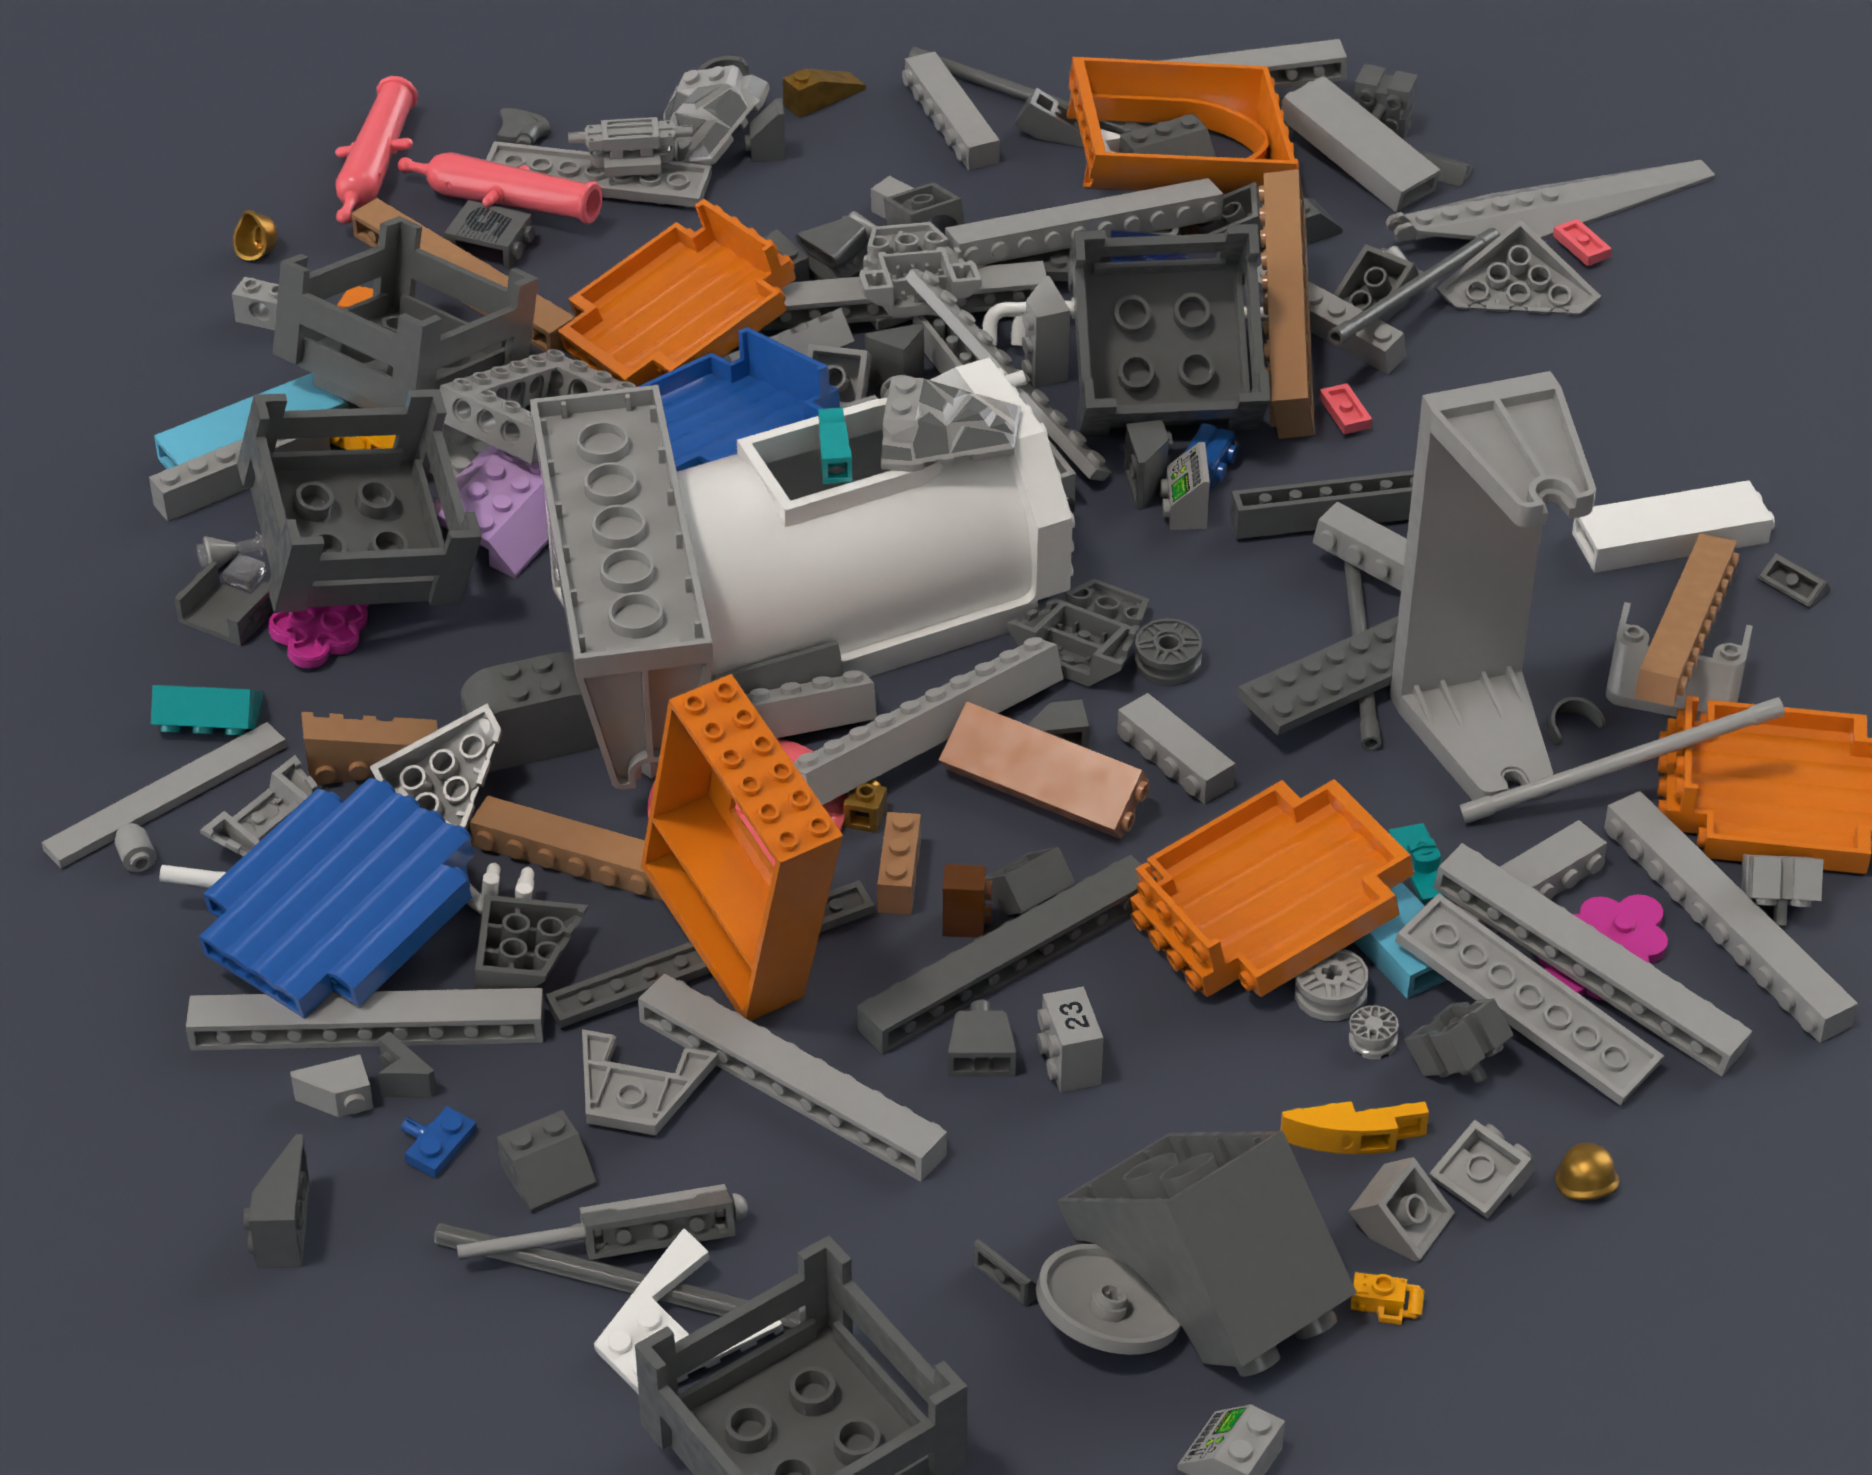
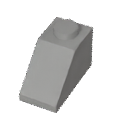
(334, 1086)

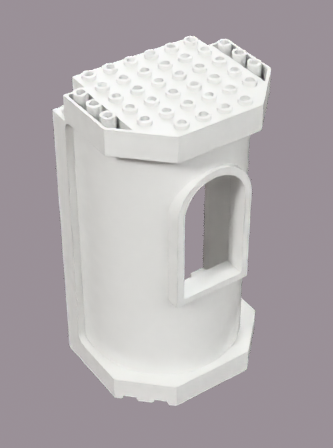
(879, 562)

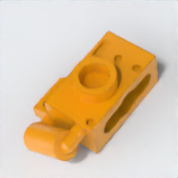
(1386, 1296)

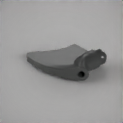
(522, 126)

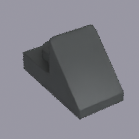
(403, 1071)

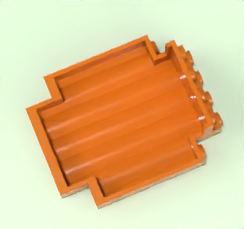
(678, 299)
(1773, 786)
(1270, 888)

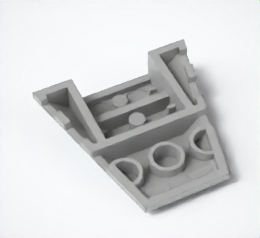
(243, 831)

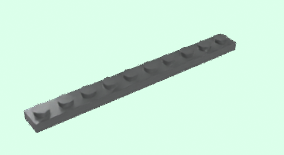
(681, 963)

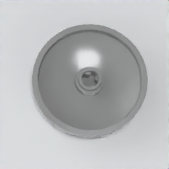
(1103, 1302)

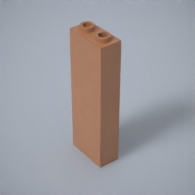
(1045, 770)

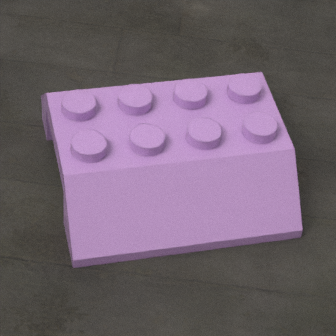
(508, 508)

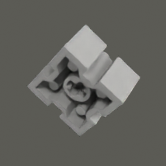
(1782, 882)

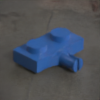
(438, 1140)

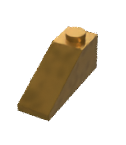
(815, 89)

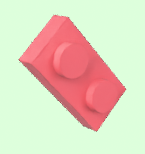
(1582, 242)
(1345, 408)

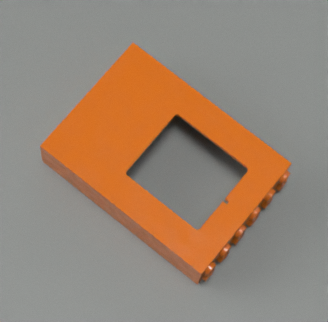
(738, 910)

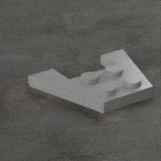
(633, 1095)

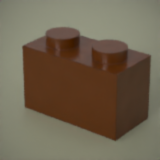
(964, 900)

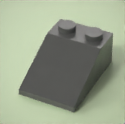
(1238, 208)
(1375, 277)
(280, 1210)

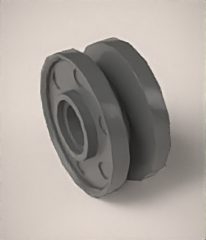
(1168, 651)

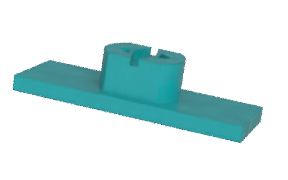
(1424, 858)

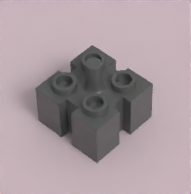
(1387, 96)
(1460, 1039)

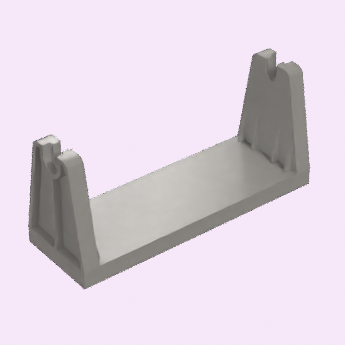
(622, 566)
(1470, 569)

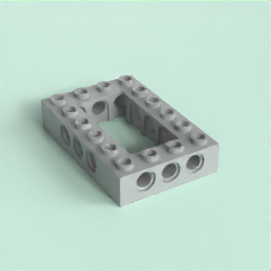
(493, 401)

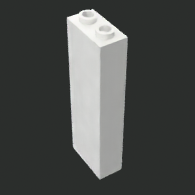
(1670, 524)

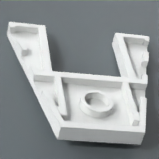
(644, 1316)

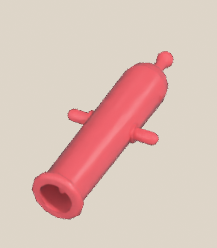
(374, 146)
(508, 186)

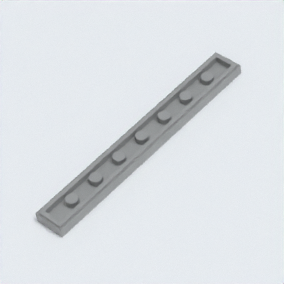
(164, 794)

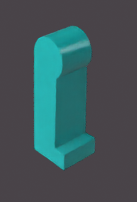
(834, 445)

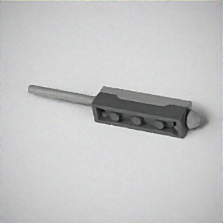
(633, 1224)

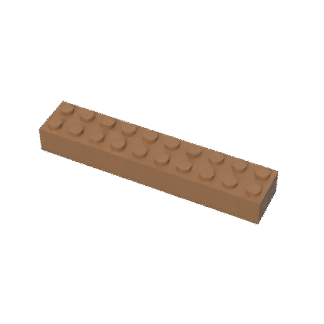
(1286, 304)

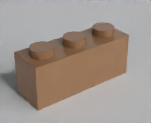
(899, 863)

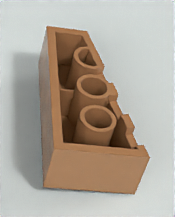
(346, 748)

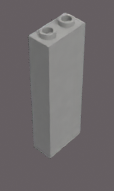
(1360, 143)

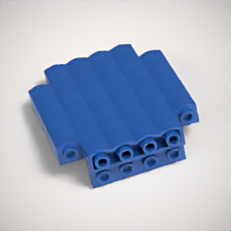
(722, 401)
(338, 896)

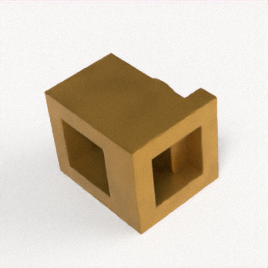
(866, 798)

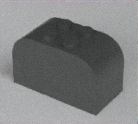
(535, 707)

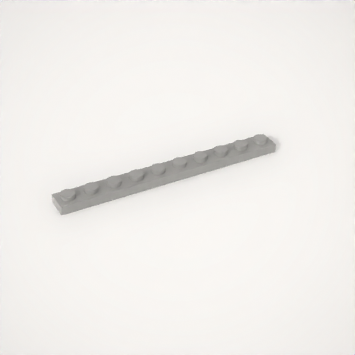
(981, 344)

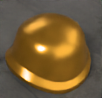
(254, 236)
(1586, 1173)

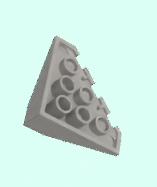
(1518, 275)
(446, 766)

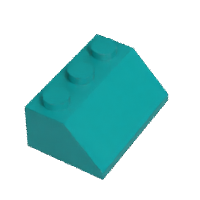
(205, 709)

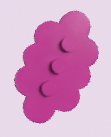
(318, 632)
(1629, 923)

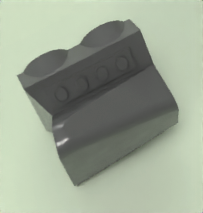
(835, 249)

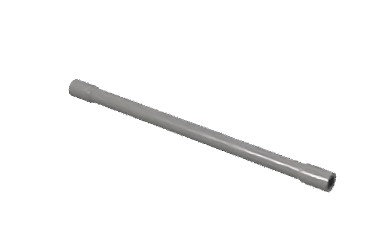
(1753, 715)

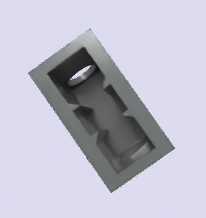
(981, 1043)

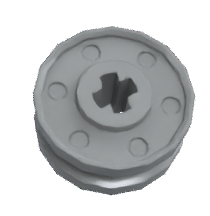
(1333, 987)

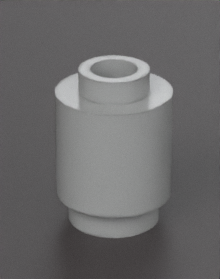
(134, 848)

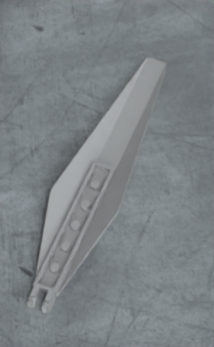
(1550, 204)

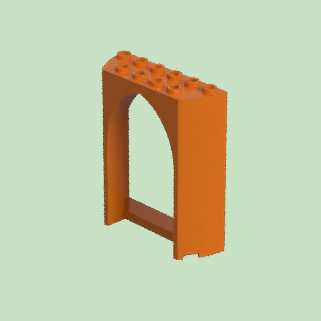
(1223, 97)

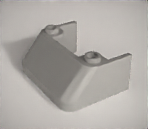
(1712, 679)

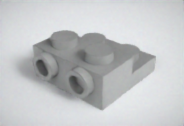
(1483, 1168)

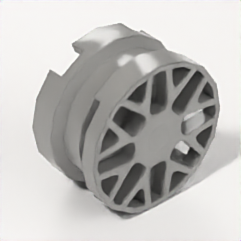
(1373, 1032)

